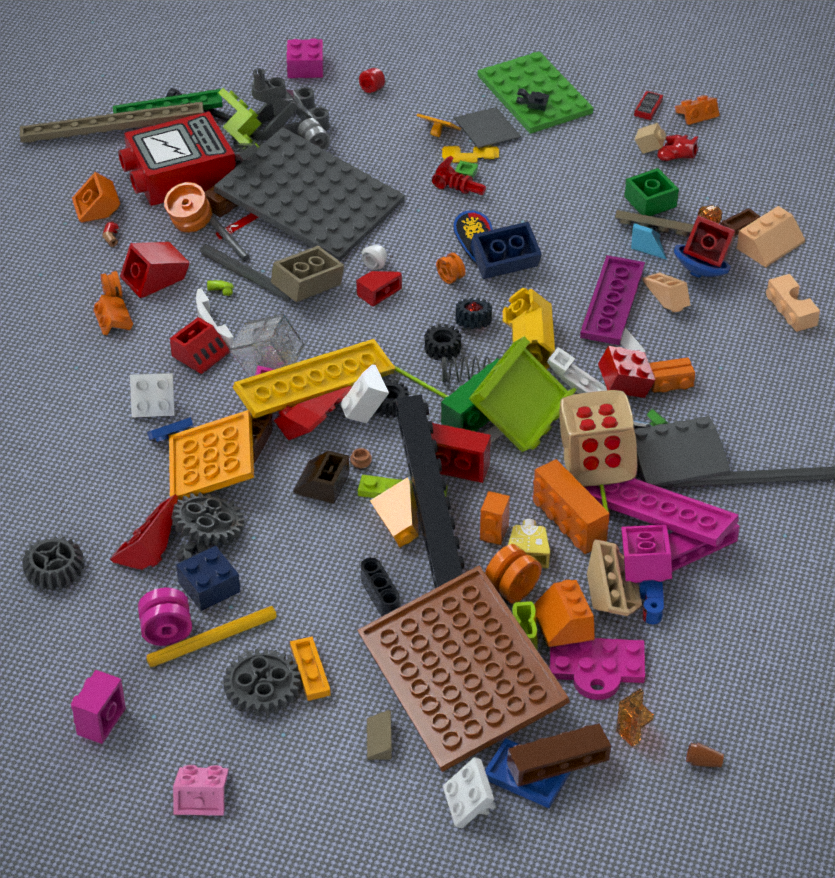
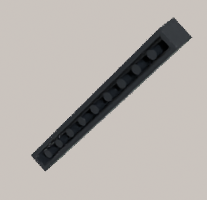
(429, 489)

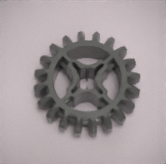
(53, 563)

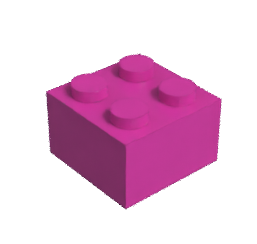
(305, 58)
(98, 706)

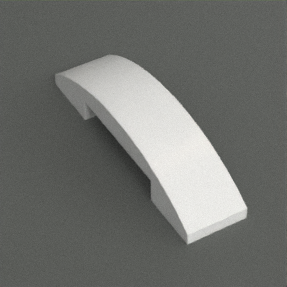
(203, 312)
(571, 374)

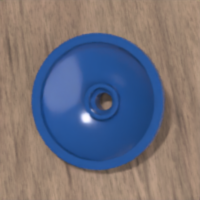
(699, 267)

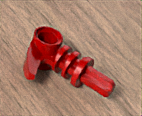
(446, 175)

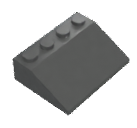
(680, 452)

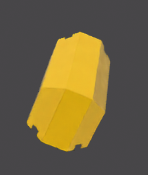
(531, 317)

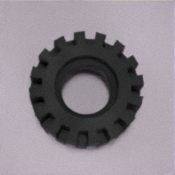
(444, 334)
(395, 391)

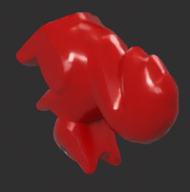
(678, 147)

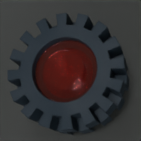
(473, 313)

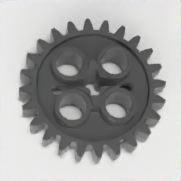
(207, 519)
(262, 682)

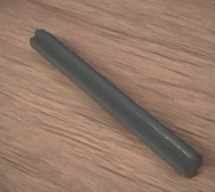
(242, 269)

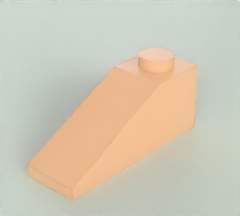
(669, 291)

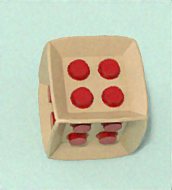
(598, 437)

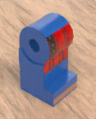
(654, 601)

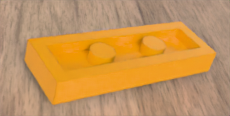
(310, 668)

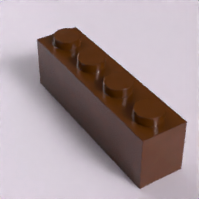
(558, 754)

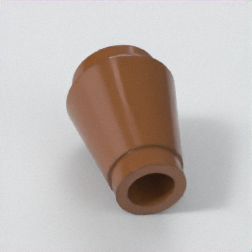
(702, 755)

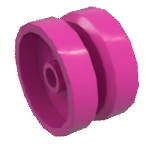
(164, 616)

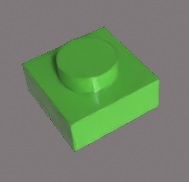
(467, 168)
(656, 418)

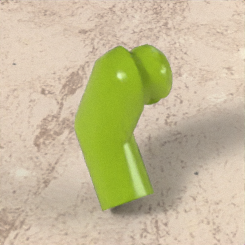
(227, 287)

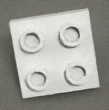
(152, 395)
(469, 793)

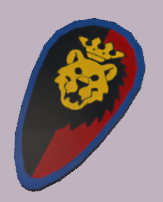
(466, 225)

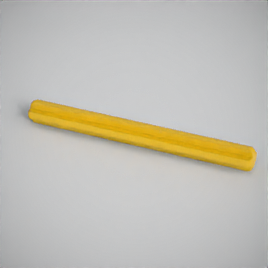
(211, 636)

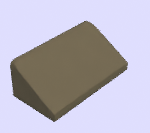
(379, 736)

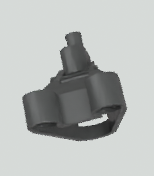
(282, 104)

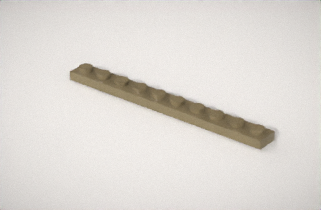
(108, 122)

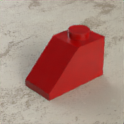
(378, 286)

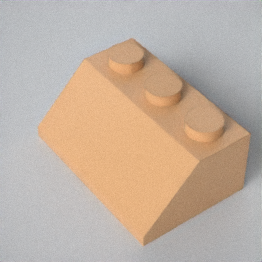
(770, 237)

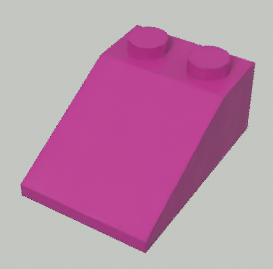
(646, 553)

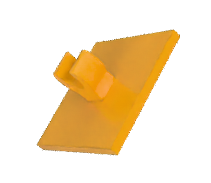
(438, 124)

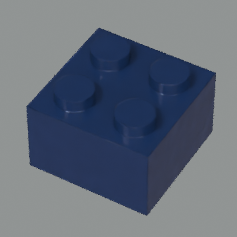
(208, 578)

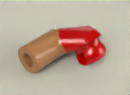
(108, 233)

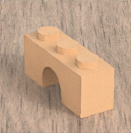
(798, 313)

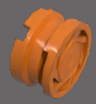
(450, 268)
(111, 284)

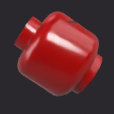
(371, 80)

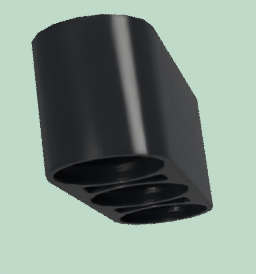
(379, 586)

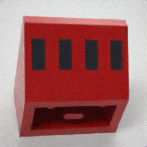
(198, 345)

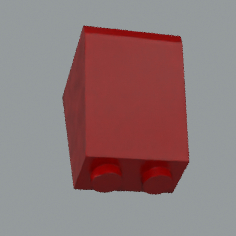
(709, 241)
(153, 267)

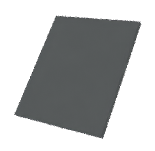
(487, 127)

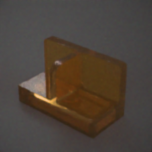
(632, 717)

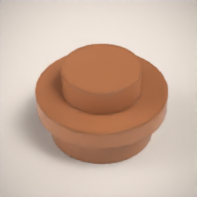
(360, 458)

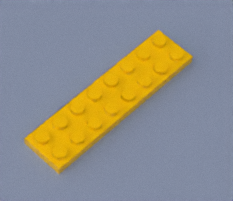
(310, 378)

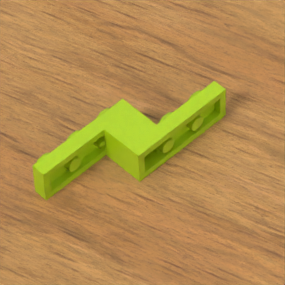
(243, 122)

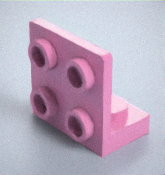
(200, 790)

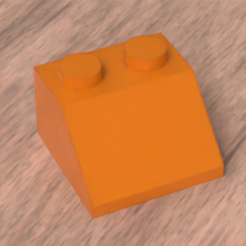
(96, 199)

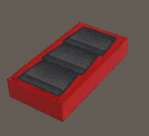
(648, 105)

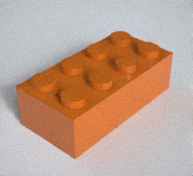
(570, 505)

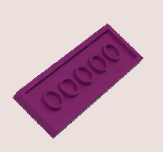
(612, 300)

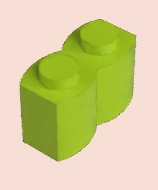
(526, 617)

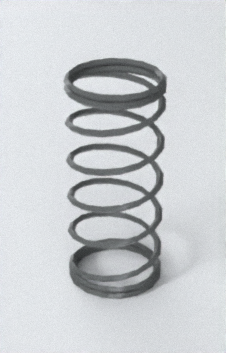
(444, 368)

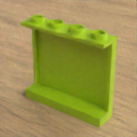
(520, 396)

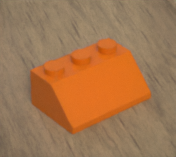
(564, 614)

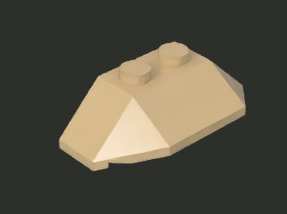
(607, 581)

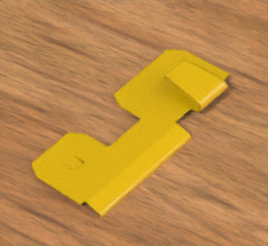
(487, 152)

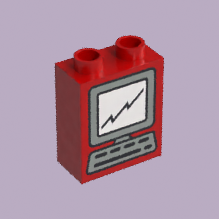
(174, 154)

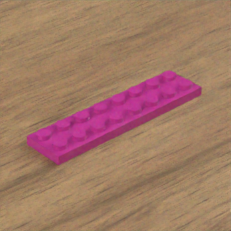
(668, 508)

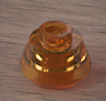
(711, 213)

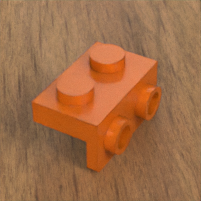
(698, 110)
(112, 313)

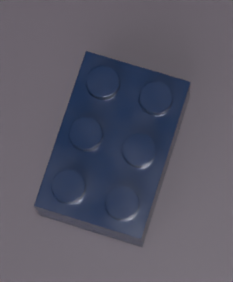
(505, 250)

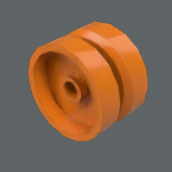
(188, 207)
(513, 573)

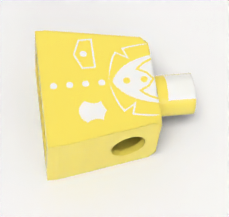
(532, 540)

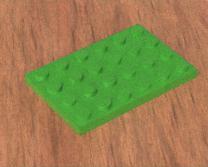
(535, 74)

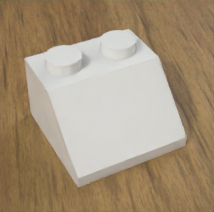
(365, 396)

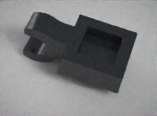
(535, 100)

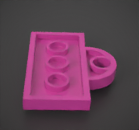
(599, 663)

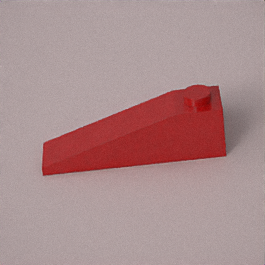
(306, 416)
(149, 539)

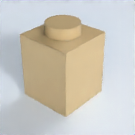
(650, 138)

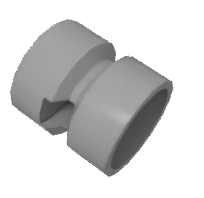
(313, 132)

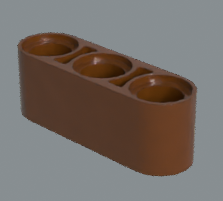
(261, 430)

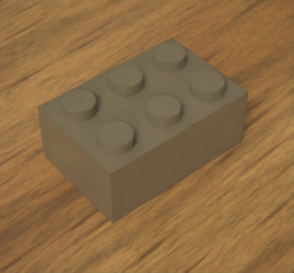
(307, 273)

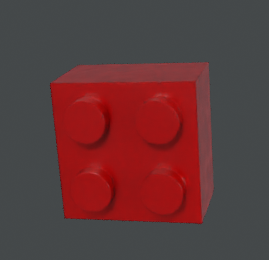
(626, 371)

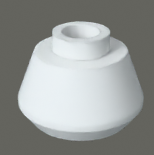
(374, 257)

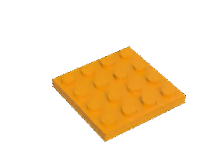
(211, 456)

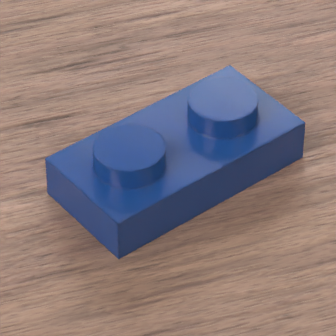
(162, 432)

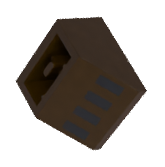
(324, 477)

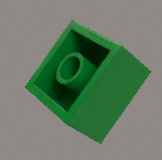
(651, 192)

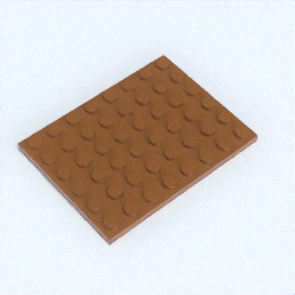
(462, 668)

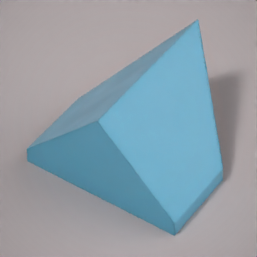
(647, 241)

